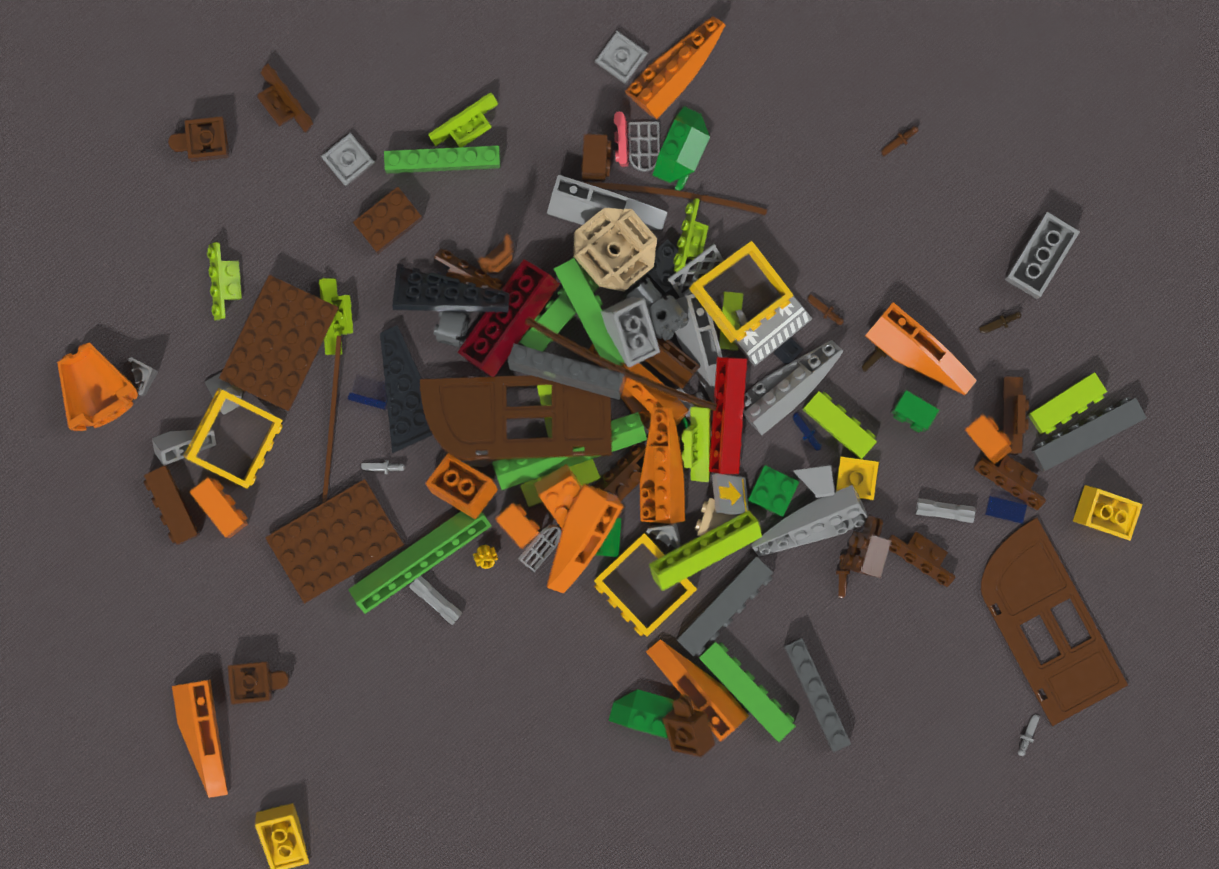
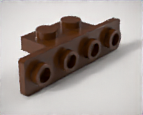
(280, 102)
(466, 273)
(1014, 412)
(624, 474)
(1012, 478)
(924, 556)

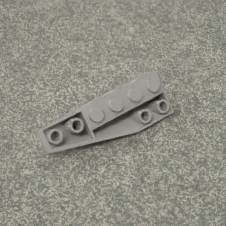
(581, 201)
(700, 341)
(787, 387)
(815, 522)

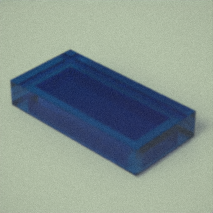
(367, 401)
(1006, 509)

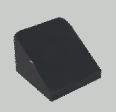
(788, 351)

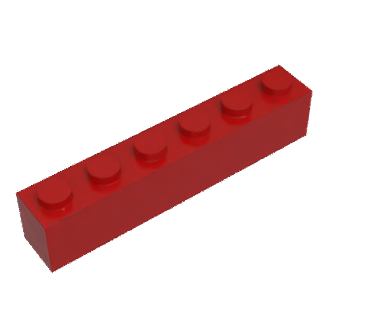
(728, 416)

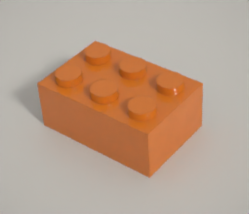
(986, 436)
(461, 486)
(559, 492)
(219, 507)
(517, 526)

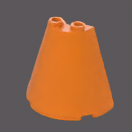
(93, 389)

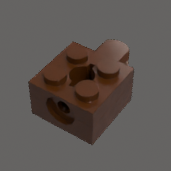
(202, 139)
(867, 550)
(254, 682)
(688, 728)

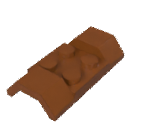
(499, 258)

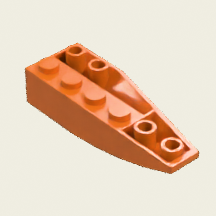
(675, 69)
(919, 350)
(643, 398)
(662, 472)
(582, 535)
(705, 692)
(200, 731)

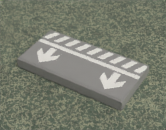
(773, 332)

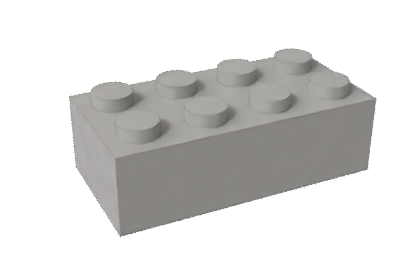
(1042, 255)

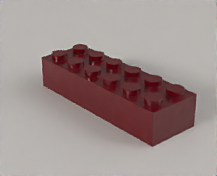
(498, 331)

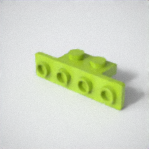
(467, 124)
(693, 236)
(224, 280)
(342, 322)
(697, 444)

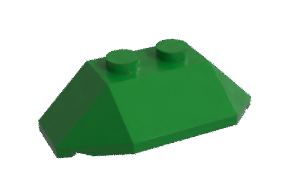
(682, 146)
(642, 712)

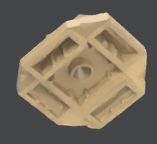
(625, 233)

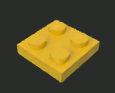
(860, 474)

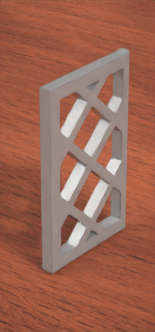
(716, 257)

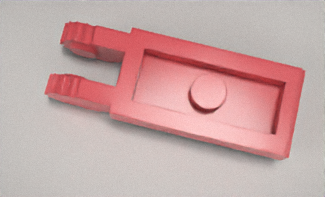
(621, 138)

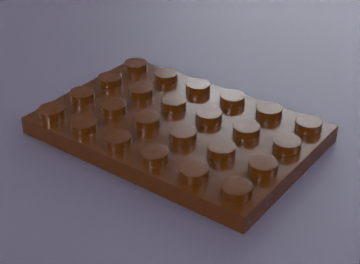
(279, 343)
(334, 541)

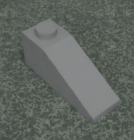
(173, 444)

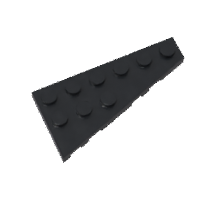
(442, 293)
(403, 392)

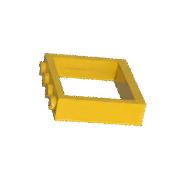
(714, 311)
(206, 424)
(627, 614)

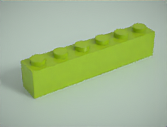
(705, 550)

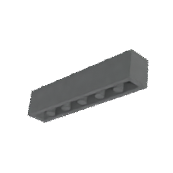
(566, 371)
(1089, 434)
(724, 606)
(817, 695)

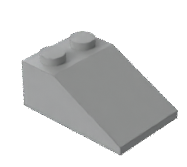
(631, 330)

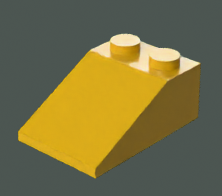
(1107, 512)
(282, 837)

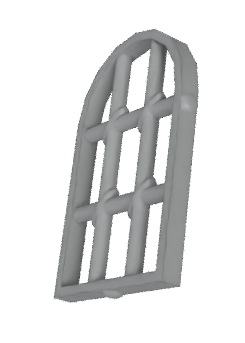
(638, 138)
(539, 554)

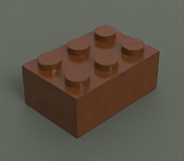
(595, 151)
(388, 220)

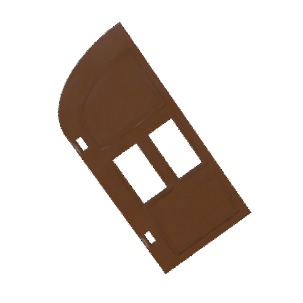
(474, 413)
(1027, 582)

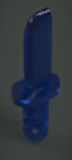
(806, 431)

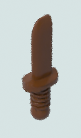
(900, 140)
(825, 310)
(842, 577)

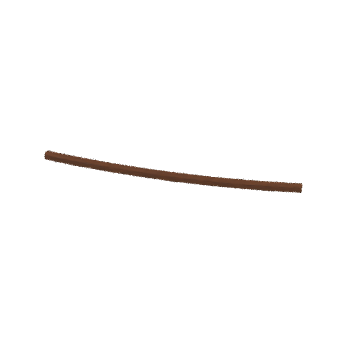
(634, 188)
(614, 367)
(332, 418)

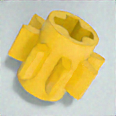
(485, 556)

